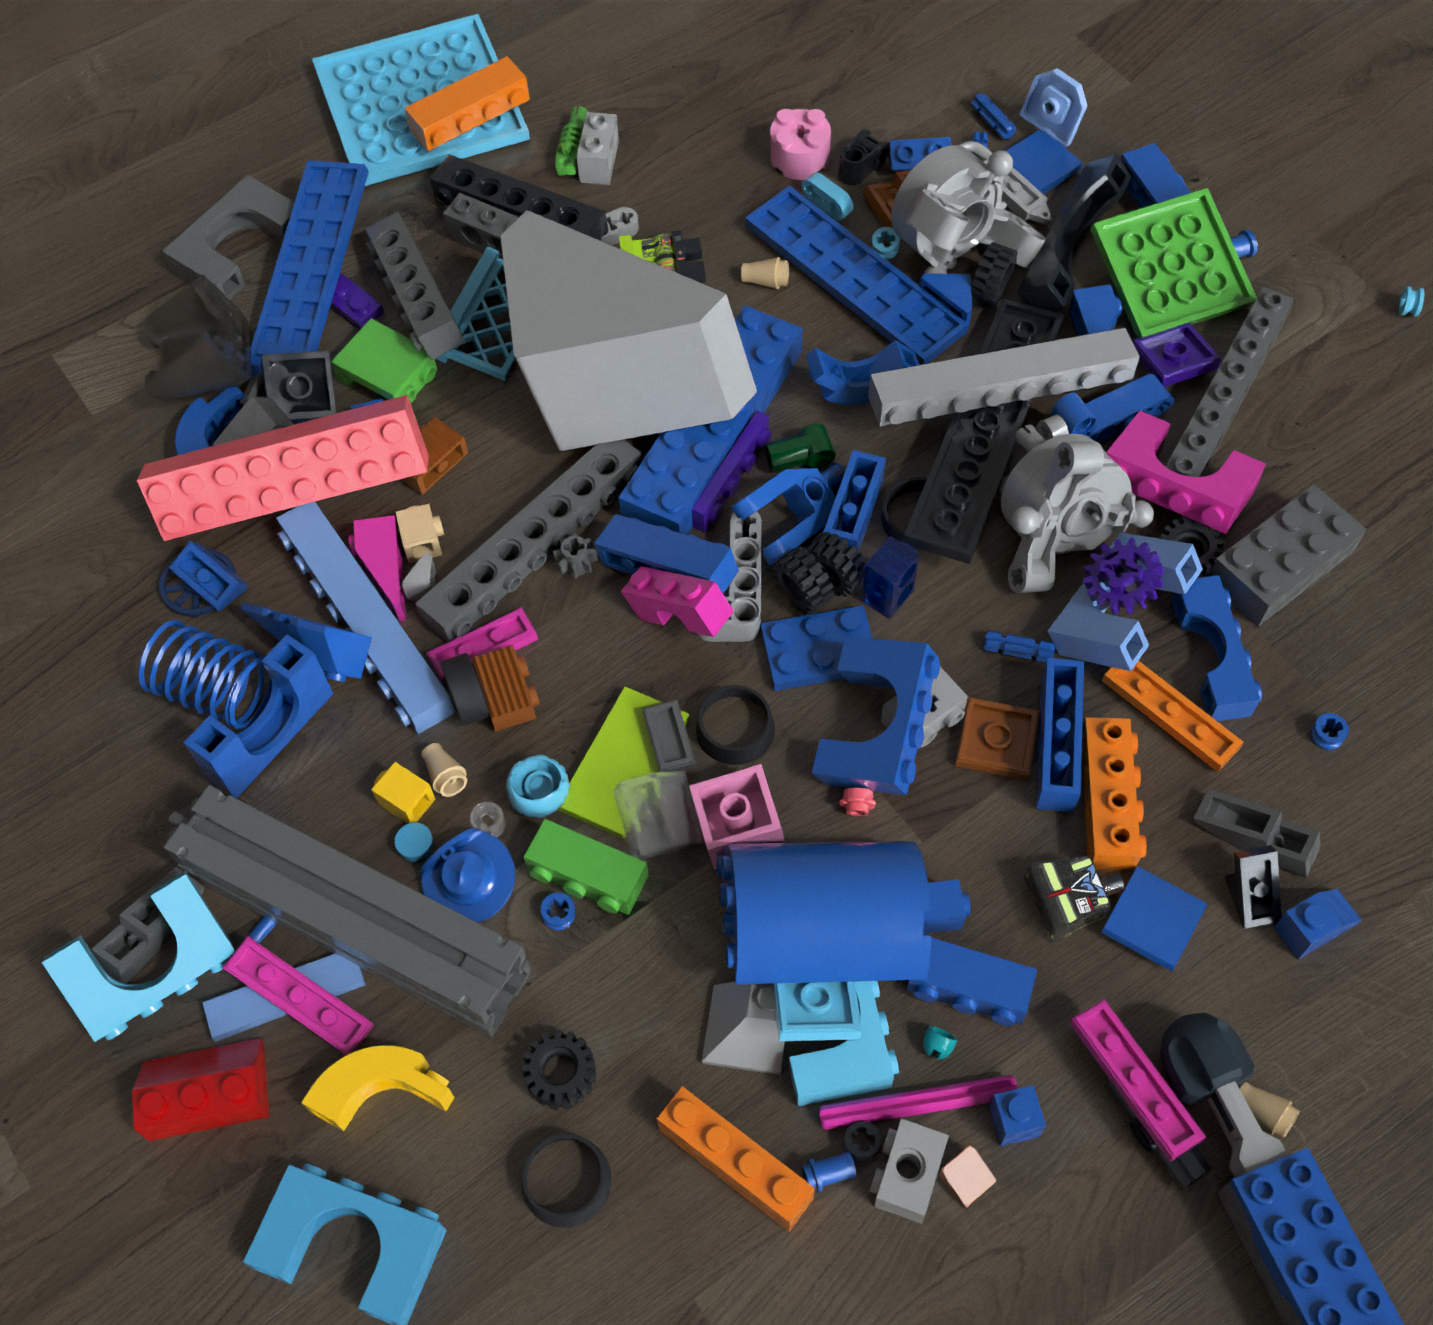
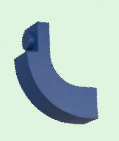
(850, 381)
(206, 421)

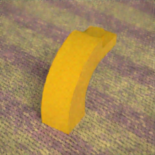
(368, 1071)

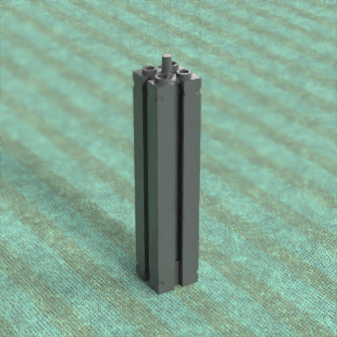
(349, 909)

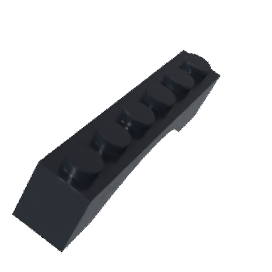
(1095, 191)

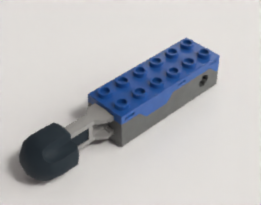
(1276, 1199)

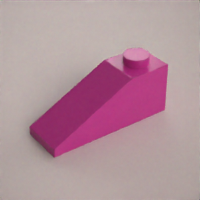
(380, 555)

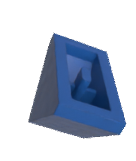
(952, 291)

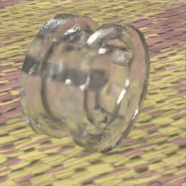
(492, 810)

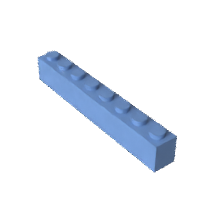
(362, 610)

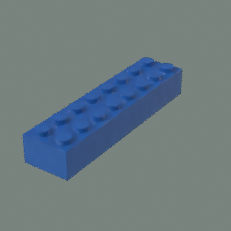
(688, 457)

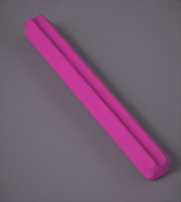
(914, 1102)

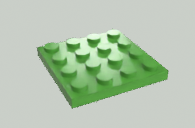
(1173, 263)

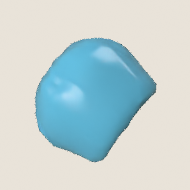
(537, 786)

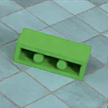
(586, 867)

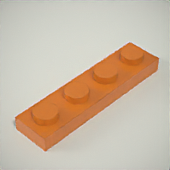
(1175, 714)

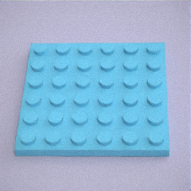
(379, 79)

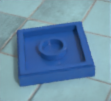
(1044, 161)

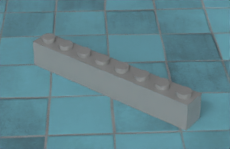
(1002, 377)

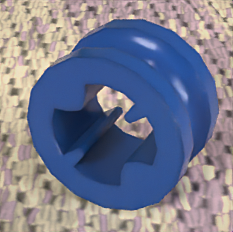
(1336, 723)
(559, 900)

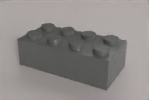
(1287, 554)

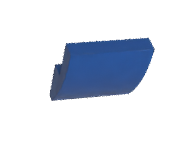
(1154, 918)

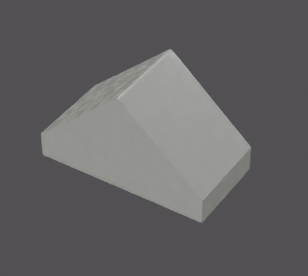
(616, 339)

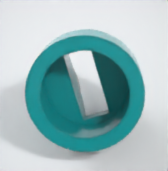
(939, 1040)

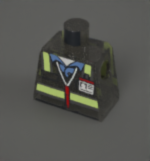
(1070, 894)

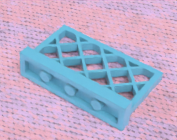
(468, 309)

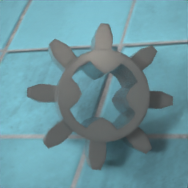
(575, 555)

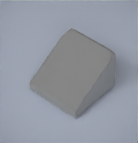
(420, 578)

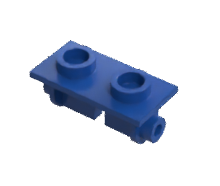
(908, 153)

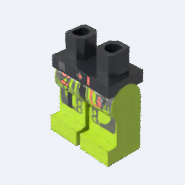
(669, 252)

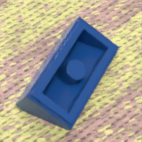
(208, 575)

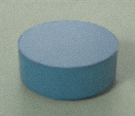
(414, 842)

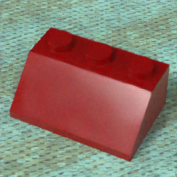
(201, 1090)

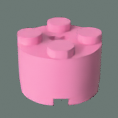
(800, 142)

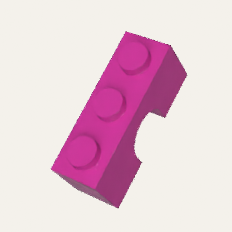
(695, 601)

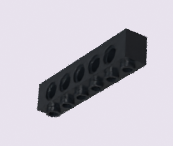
(514, 196)

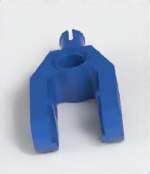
(806, 495)

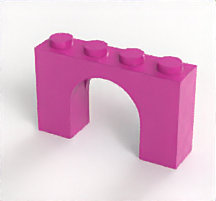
(1208, 499)

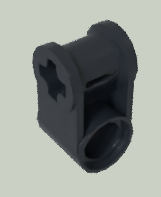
(862, 157)

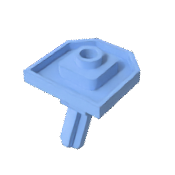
(1055, 105)

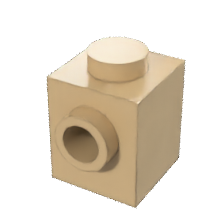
(419, 532)

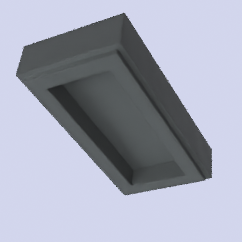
(668, 737)

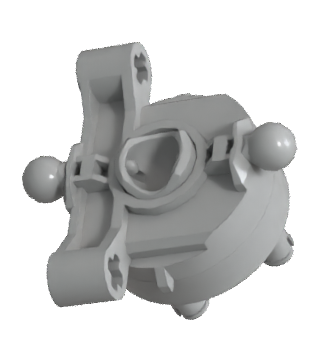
(1063, 501)

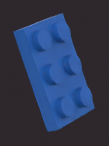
(810, 646)

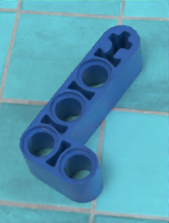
(1111, 413)

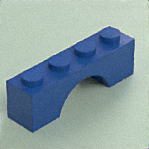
(1230, 688)

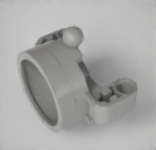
(955, 204)

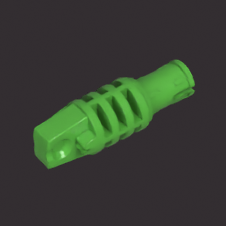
(569, 143)

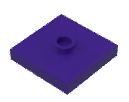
(1177, 354)

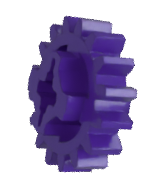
(1127, 580)

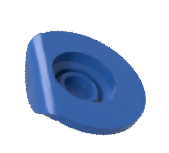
(470, 875)

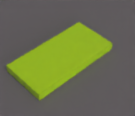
(616, 755)

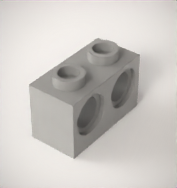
(598, 148)

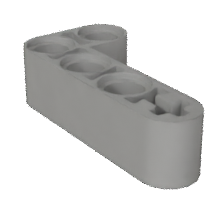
(743, 602)

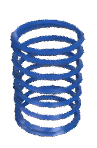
(182, 665)

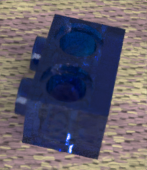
(890, 577)

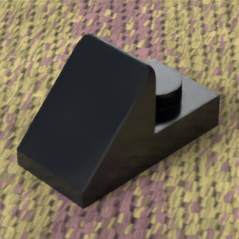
(1256, 886)

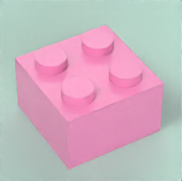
(736, 810)

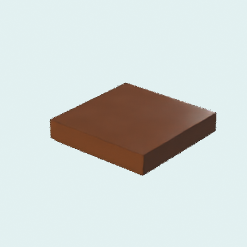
(997, 738)

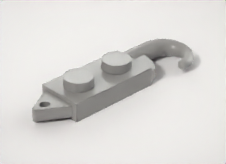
(1016, 190)

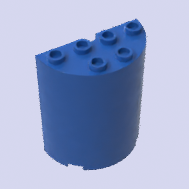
(825, 911)

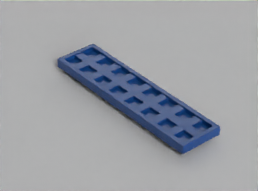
(309, 260)
(856, 275)

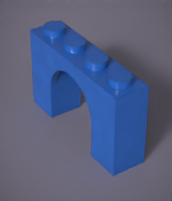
(297, 693)
(889, 759)

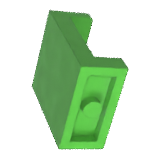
(384, 362)

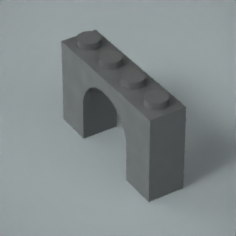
(245, 206)

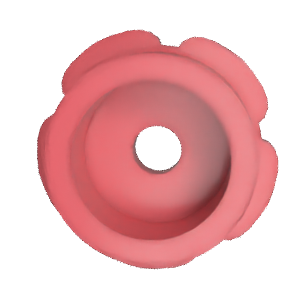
(857, 801)

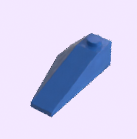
(336, 649)

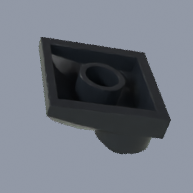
(299, 383)

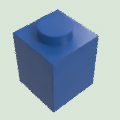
(947, 907)
(1017, 1115)

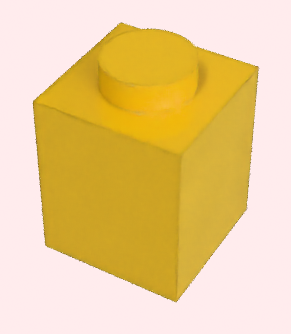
(403, 793)

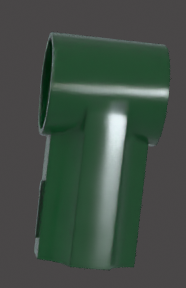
(809, 447)

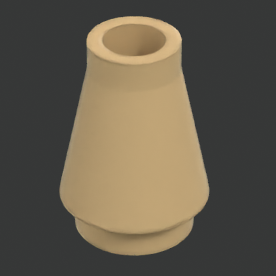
(767, 272)
(445, 772)
(1270, 1111)

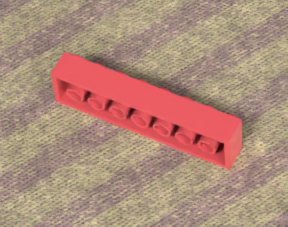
(284, 468)

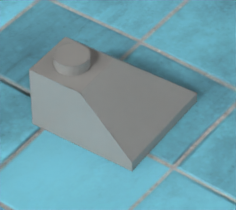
(743, 1029)

